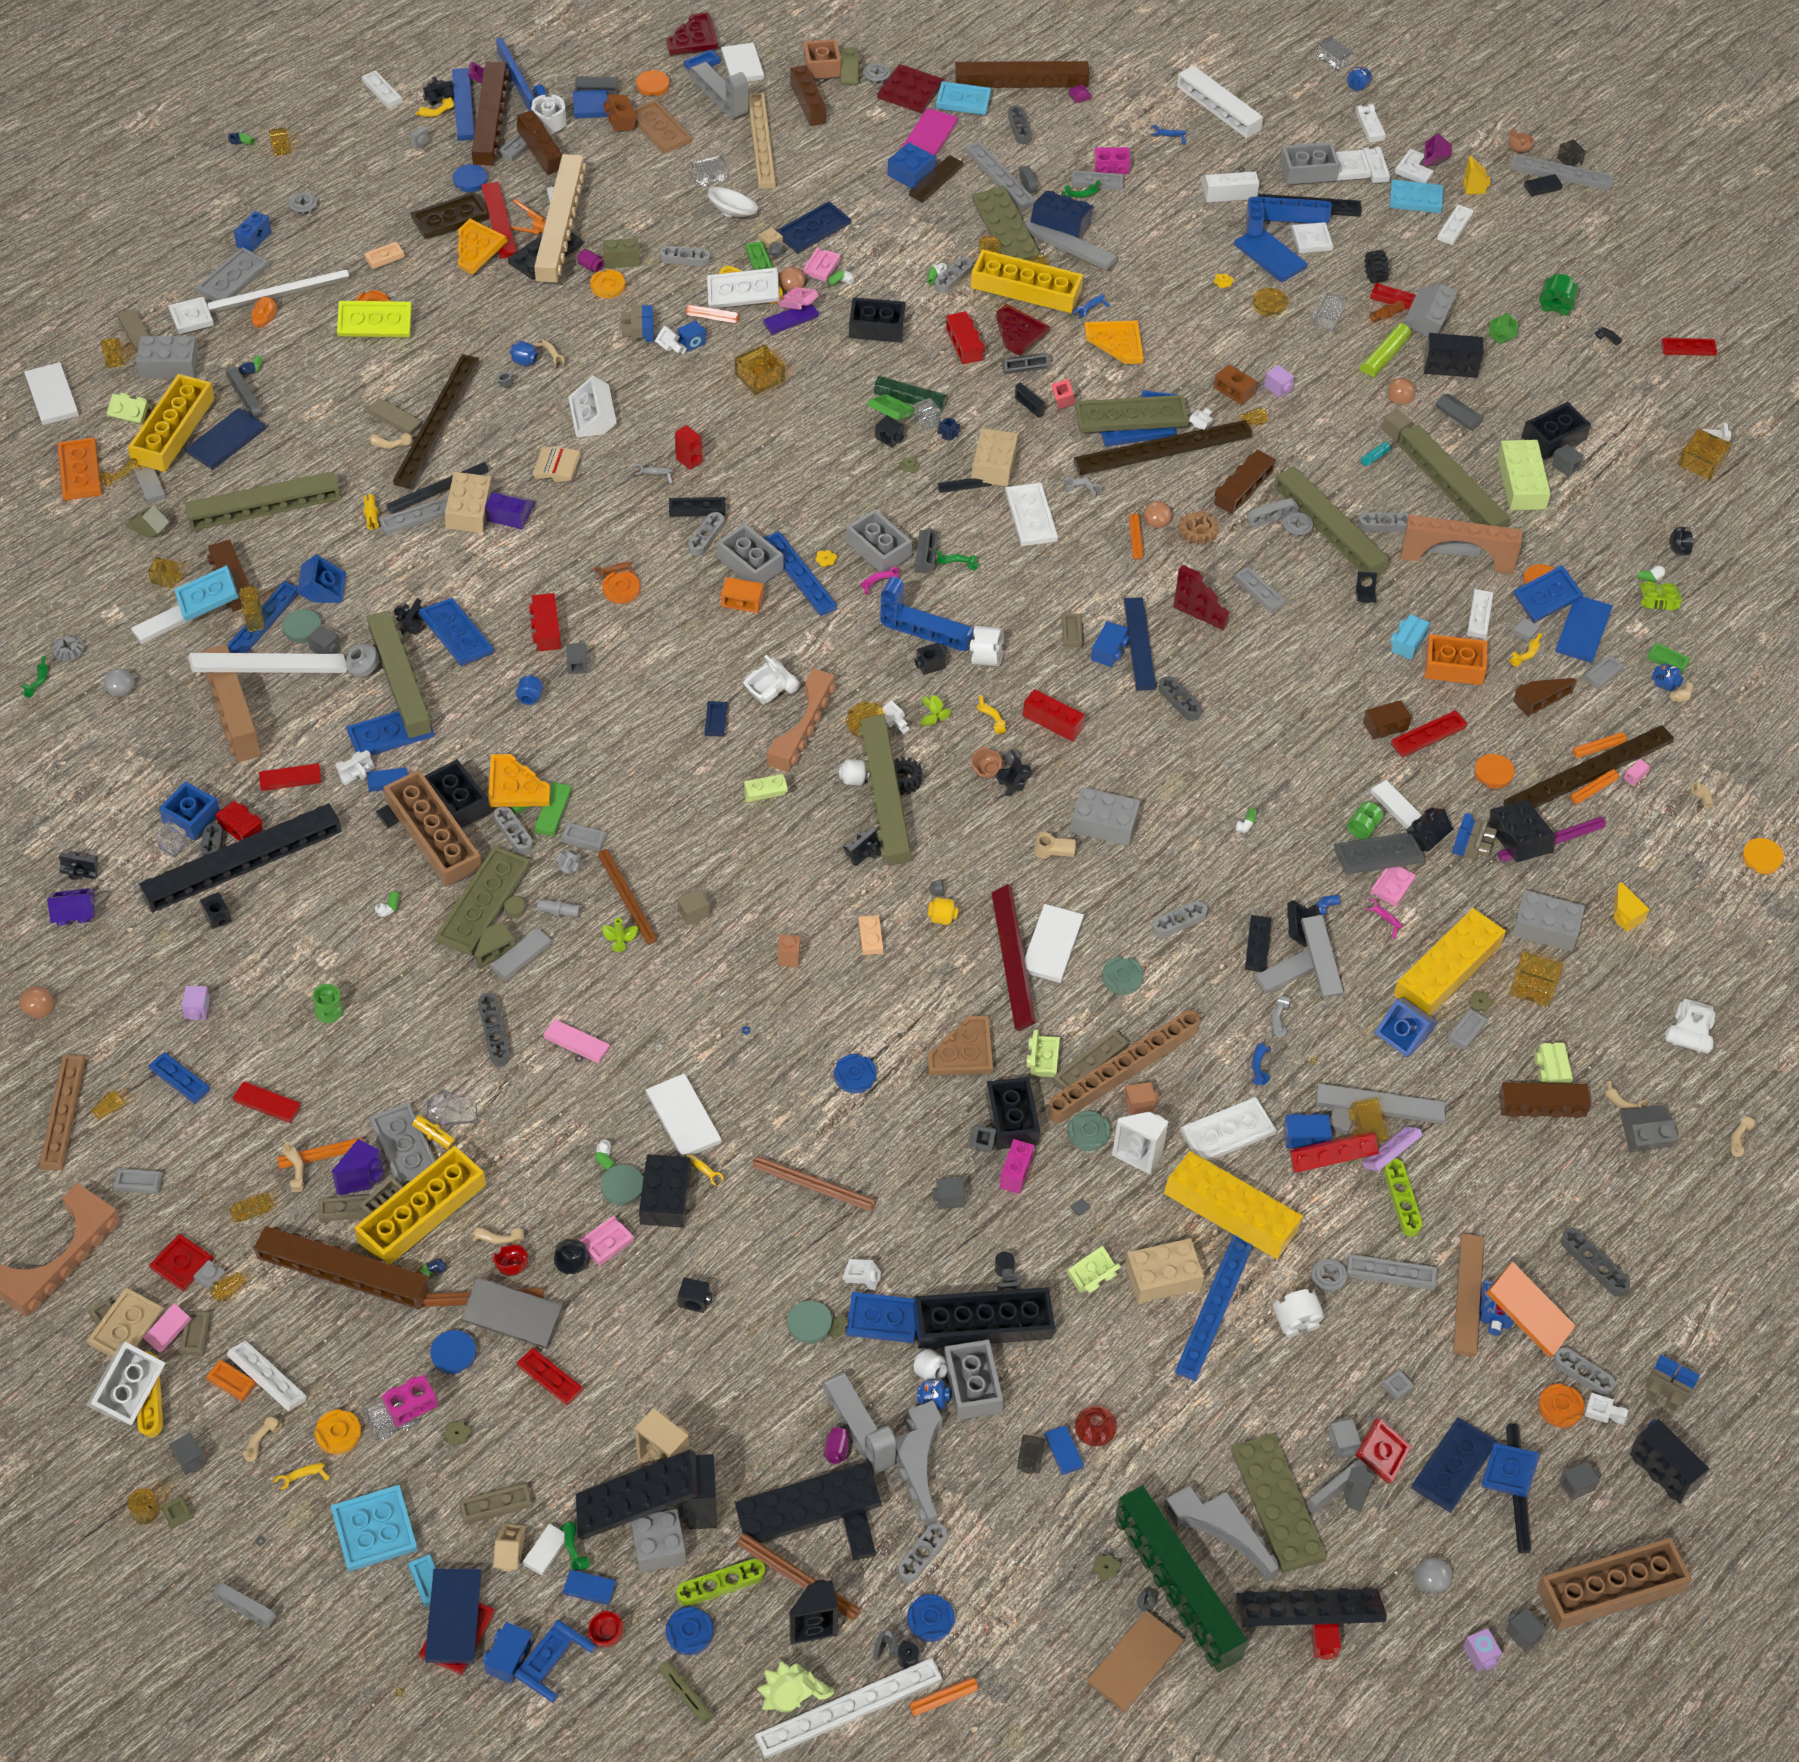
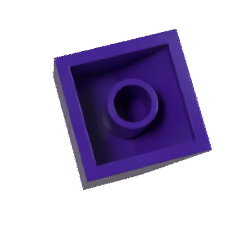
(508, 509)
(71, 906)
(358, 1169)

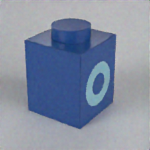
(692, 335)

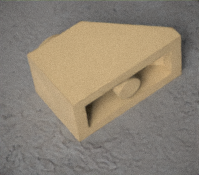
(509, 1547)

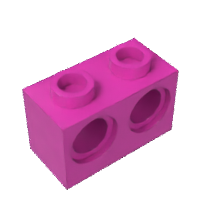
(1112, 160)
(1016, 1166)
(412, 1405)

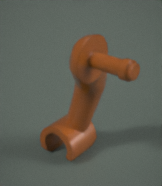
(616, 567)

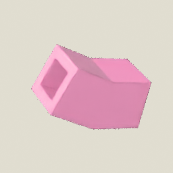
(1636, 772)

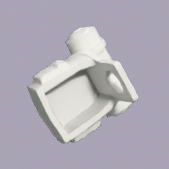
(770, 680)
(1692, 1026)

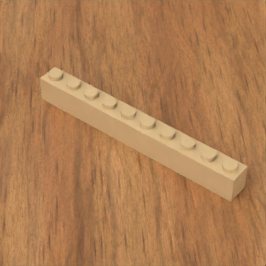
(559, 218)

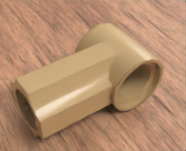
(1048, 845)

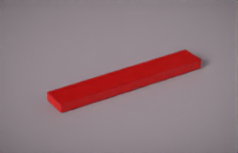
(498, 217)

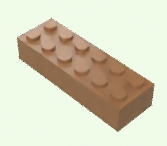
(234, 711)
(432, 828)
(1613, 1584)

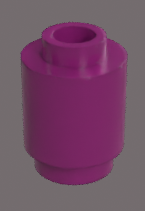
(590, 260)
(836, 1445)

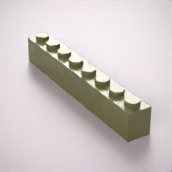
(1451, 478)
(262, 501)
(1331, 522)
(399, 674)
(886, 790)

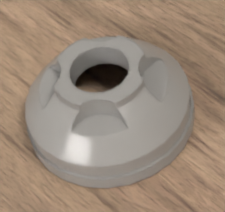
(365, 663)

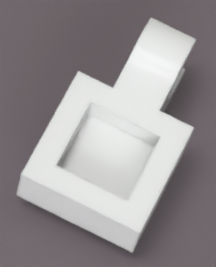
(668, 340)
(1201, 419)
(895, 716)
(1602, 1409)

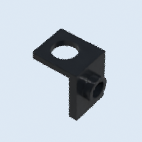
(1366, 593)

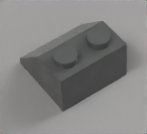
(1648, 1128)

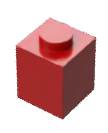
(1325, 1641)

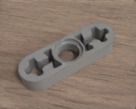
(702, 256)
(955, 268)
(1263, 515)
(1399, 526)
(705, 541)
(513, 838)
(1185, 912)
(1581, 1362)
(923, 1542)
(243, 1605)

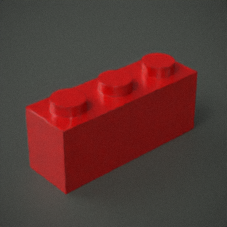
(964, 337)
(545, 622)
(1053, 715)

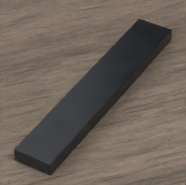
(1339, 206)

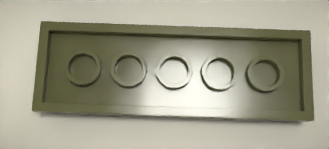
(1005, 223)
(1131, 413)
(482, 900)
(1278, 1503)

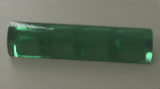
(908, 393)

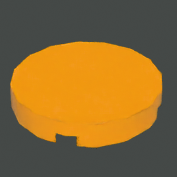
(607, 284)
(1763, 855)
(338, 1431)

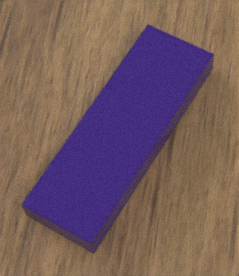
(790, 318)

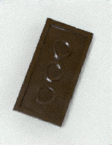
(449, 215)

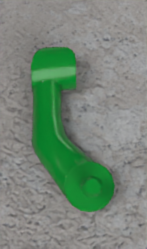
(1092, 189)
(945, 559)
(42, 670)
(577, 1562)

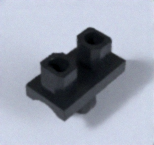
(437, 89)
(407, 615)
(1014, 776)
(864, 846)
(80, 866)

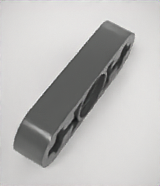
(1021, 119)
(1181, 706)

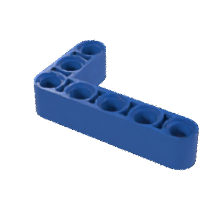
(1284, 210)
(919, 623)

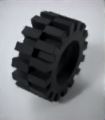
(1376, 266)
(911, 768)

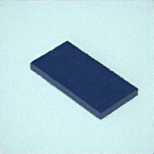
(813, 227)
(225, 438)
(1454, 1465)
(453, 1616)

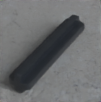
(962, 484)

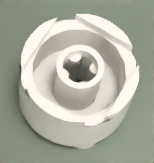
(550, 112)
(987, 646)
(1299, 1312)

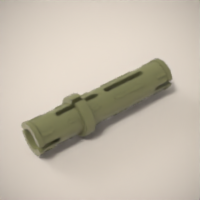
(680, 1685)

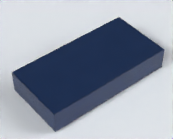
(716, 718)

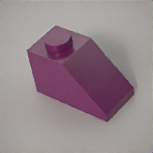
(1436, 150)

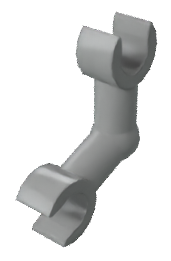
(1082, 481)

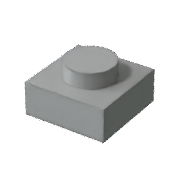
(419, 137)
(208, 1274)

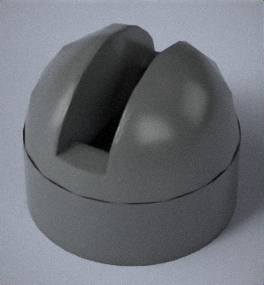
(776, 250)
(505, 379)
(1009, 756)
(937, 888)
(1152, 1601)

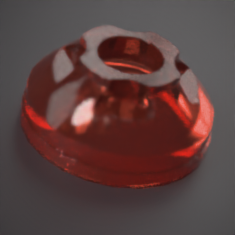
(1095, 1435)

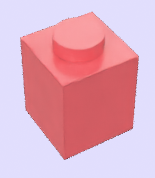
(1063, 394)

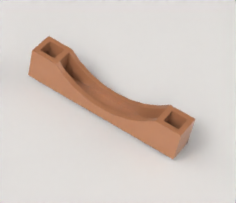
(786, 748)

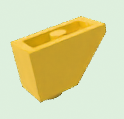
(1475, 178)
(1628, 908)

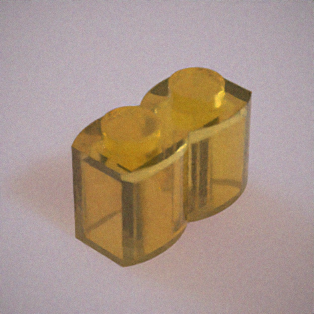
(251, 608)
(1368, 1118)

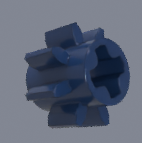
(948, 429)

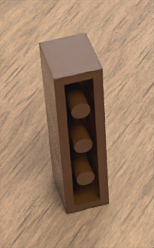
(808, 95)
(539, 141)
(1244, 481)
(222, 555)
(1544, 1100)

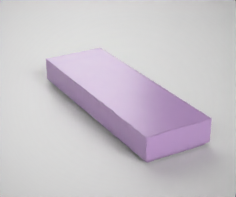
(1392, 1148)

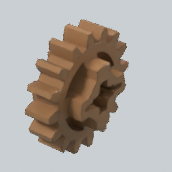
(1198, 527)

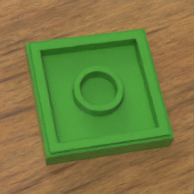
(891, 406)

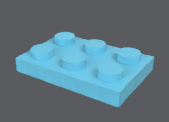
(963, 98)
(1416, 196)
(206, 593)

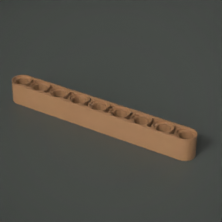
(1118, 1073)

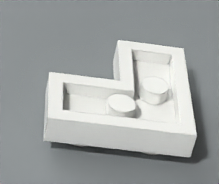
(1411, 167)

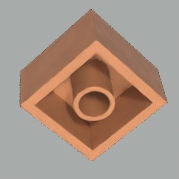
(822, 58)

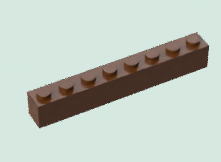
(1023, 74)
(489, 113)
(342, 1267)

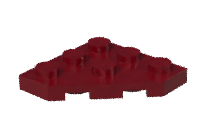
(693, 36)
(1019, 329)
(1198, 600)

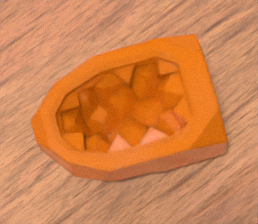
(263, 312)

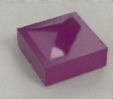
(476, 72)
(1079, 93)

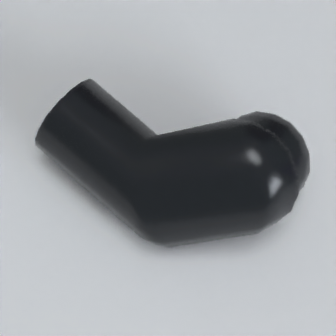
(1611, 335)

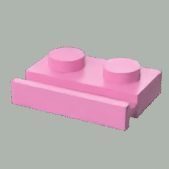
(821, 264)
(797, 297)
(1393, 885)
(607, 1240)

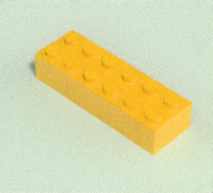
(1026, 281)
(171, 422)
(1450, 962)
(1233, 1204)
(420, 1206)

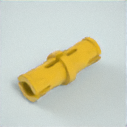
(370, 512)
(433, 1132)

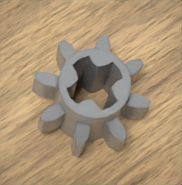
(569, 861)

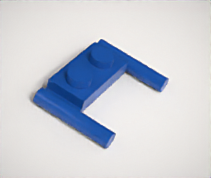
(547, 1655)

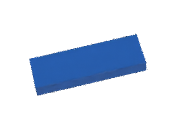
(179, 1077)

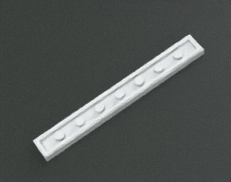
(278, 291)
(267, 662)
(848, 1708)

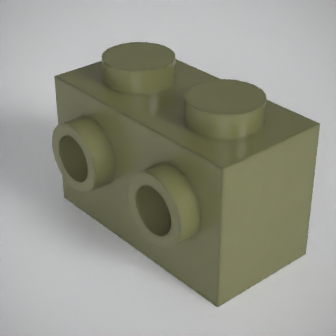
(621, 253)

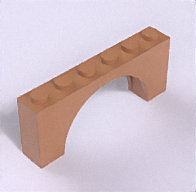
(1499, 542)
(93, 1219)

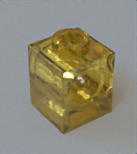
(279, 141)
(112, 352)
(164, 572)

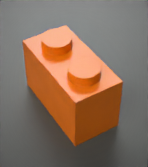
(742, 595)

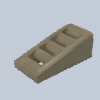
(384, 1188)

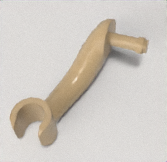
(548, 346)
(376, 440)
(1613, 1095)
(1736, 1145)
(291, 1153)
(483, 1234)
(252, 1449)

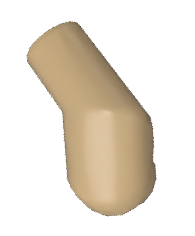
(1682, 695)
(1703, 793)

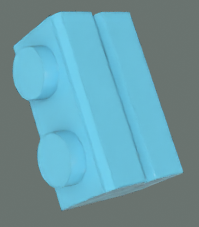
(1410, 636)

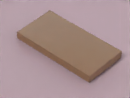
(661, 127)
(1135, 1661)

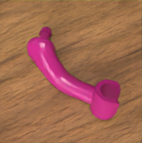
(868, 582)
(1387, 916)

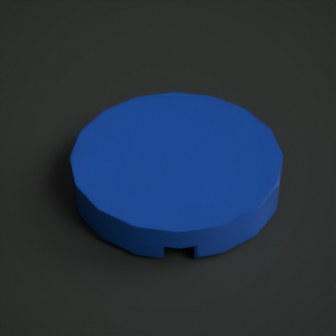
(469, 178)
(855, 1073)
(453, 1352)
(930, 1618)
(689, 1631)

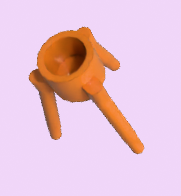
(538, 223)

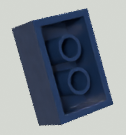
(1062, 213)

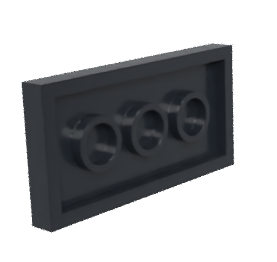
(525, 258)

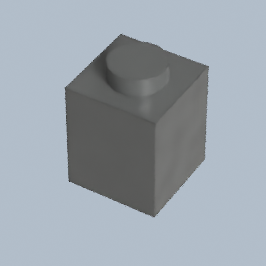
(1567, 460)
(323, 641)
(576, 658)
(981, 1138)
(949, 1193)
(188, 1454)
(1579, 1480)
(1525, 1629)

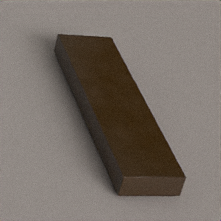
(936, 178)

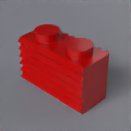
(688, 447)
(239, 821)

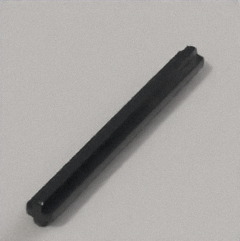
(431, 490)
(1519, 1502)

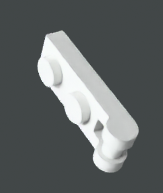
(1370, 123)
(1377, 165)

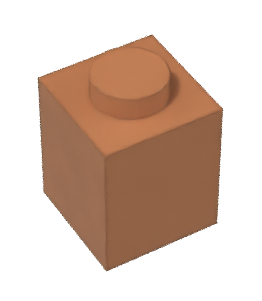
(788, 950)
(1140, 1098)

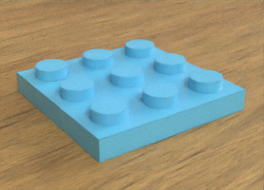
(373, 1528)

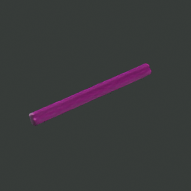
(1566, 834)

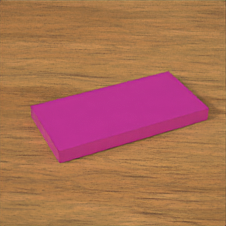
(932, 130)

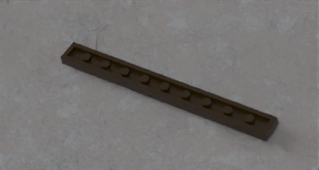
(436, 421)
(1162, 447)
(1594, 768)

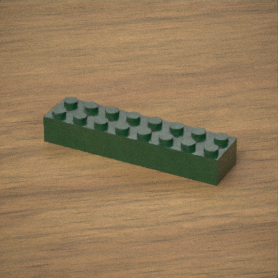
(1180, 1579)

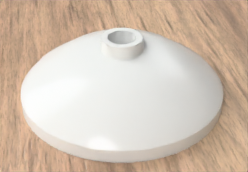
(732, 202)

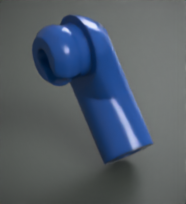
(540, 90)
(1326, 901)

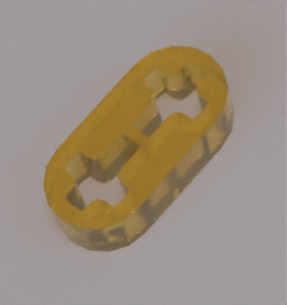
(251, 1207)

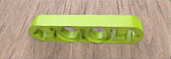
(1403, 1197)
(718, 1578)

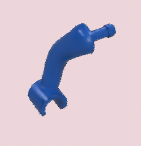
(1172, 133)
(1082, 309)
(1260, 1076)

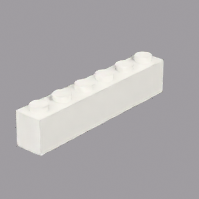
(1220, 101)

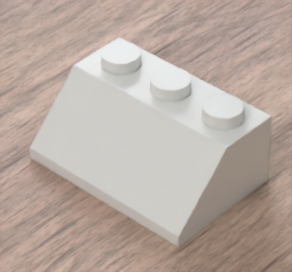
(1230, 186)
(592, 408)
(1140, 1140)
(125, 1383)

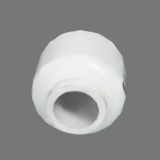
(853, 772)
(930, 1365)

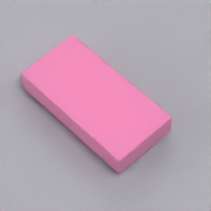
(167, 1328)

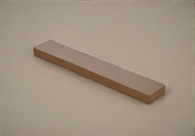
(62, 1112)
(1468, 1295)

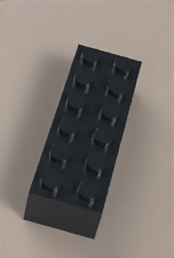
(982, 1316)

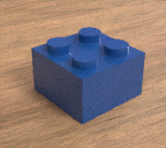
(910, 165)
(190, 809)

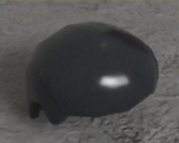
(1681, 541)
(570, 1256)

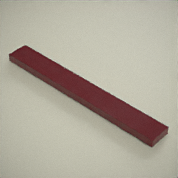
(1013, 958)

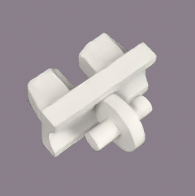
(355, 767)

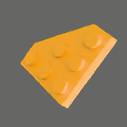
(477, 245)
(1116, 338)
(515, 784)

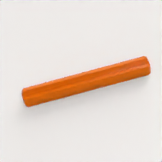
(319, 1153)

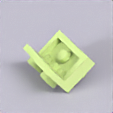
(128, 409)
(765, 788)
(1044, 1055)
(1092, 1269)

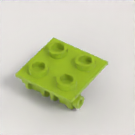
(1655, 592)

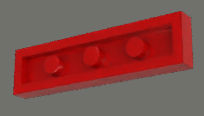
(1428, 733)
(1333, 1152)

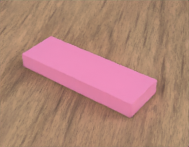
(576, 1041)

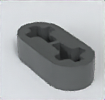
(1028, 179)
(207, 841)

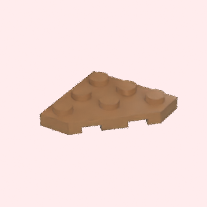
(964, 1050)

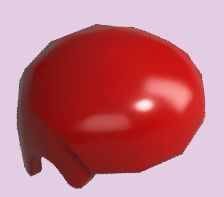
(511, 1260)
(606, 1629)

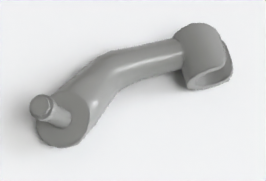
(655, 471)
(1278, 1027)

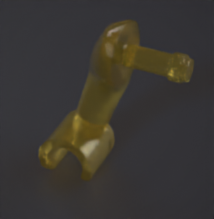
(107, 478)

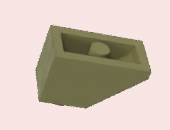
(849, 66)
(148, 522)
(493, 944)

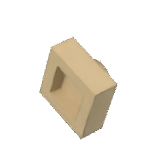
(770, 236)

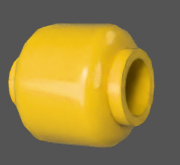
(942, 911)

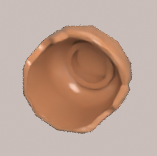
(1520, 142)
(791, 278)
(1401, 391)
(1157, 514)
(986, 762)
(36, 1002)

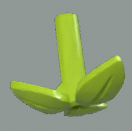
(934, 705)
(619, 935)

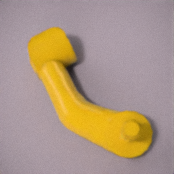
(427, 112)
(1534, 645)
(999, 726)
(705, 1169)
(301, 1472)

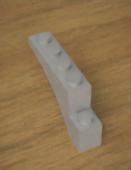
(913, 1454)
(1224, 1521)

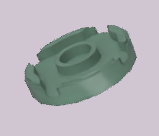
(300, 625)
(1122, 975)
(1088, 1131)
(622, 1184)
(809, 1322)

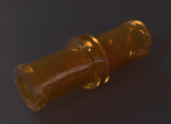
(1386, 311)

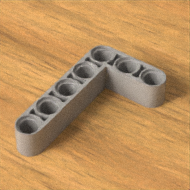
(728, 94)
(872, 1443)

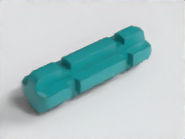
(1375, 453)

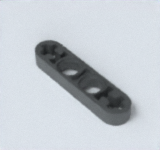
(243, 392)
(493, 1029)
(1598, 1259)

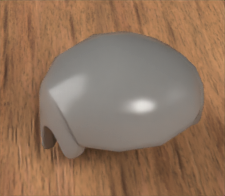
(118, 682)
(1433, 1575)

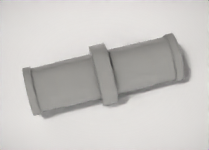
(558, 908)

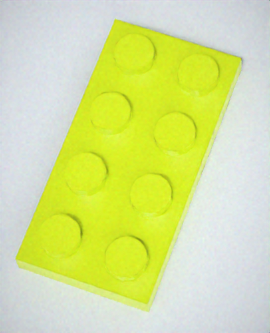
(374, 319)

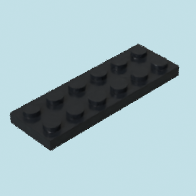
(636, 1494)
(808, 1503)
(1311, 1607)

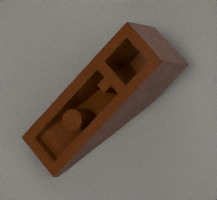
(1540, 694)

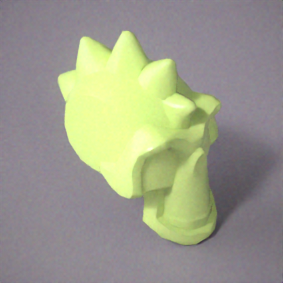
(790, 1687)

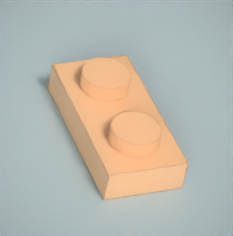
(384, 255)
(870, 935)

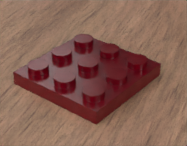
(910, 88)

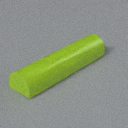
(1386, 350)

